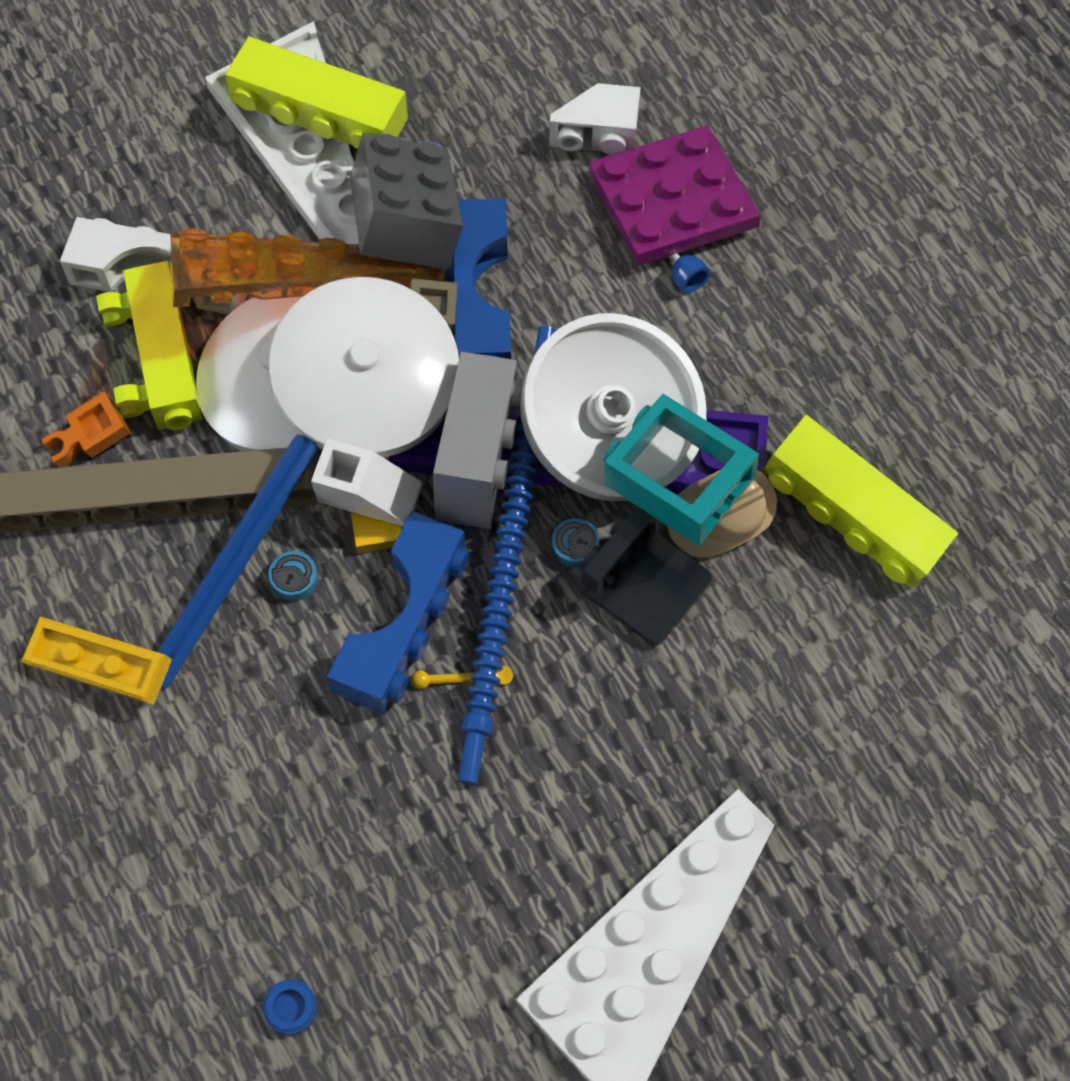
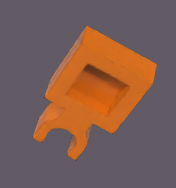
(92, 429)

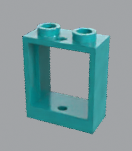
(689, 520)

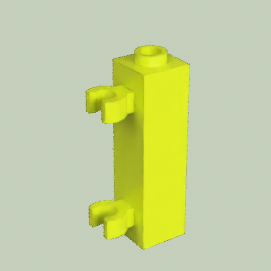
(161, 346)

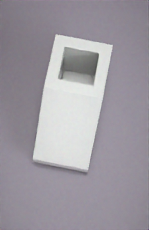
(597, 120)
(364, 483)

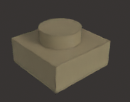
(440, 295)

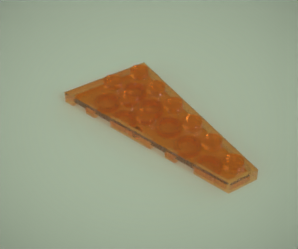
(272, 267)

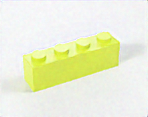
(313, 94)
(859, 502)

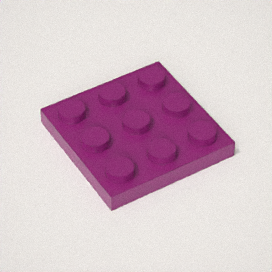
(673, 195)

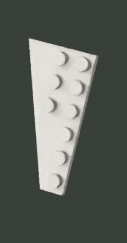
(306, 166)
(632, 972)

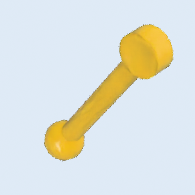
(421, 679)

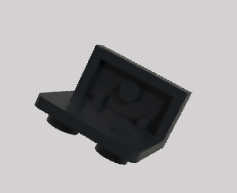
(643, 578)

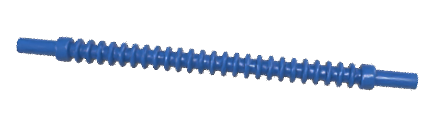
(478, 723)

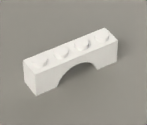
(102, 250)

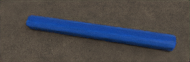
(236, 553)

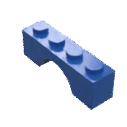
(481, 244)
(374, 663)

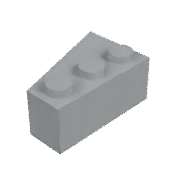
(474, 440)

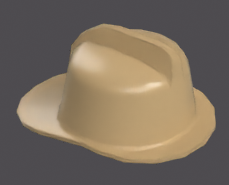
(743, 522)

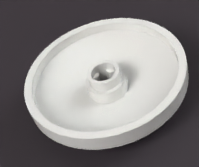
(363, 365)
(236, 379)
(590, 388)

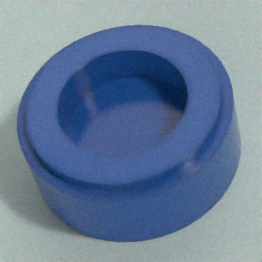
(290, 1007)

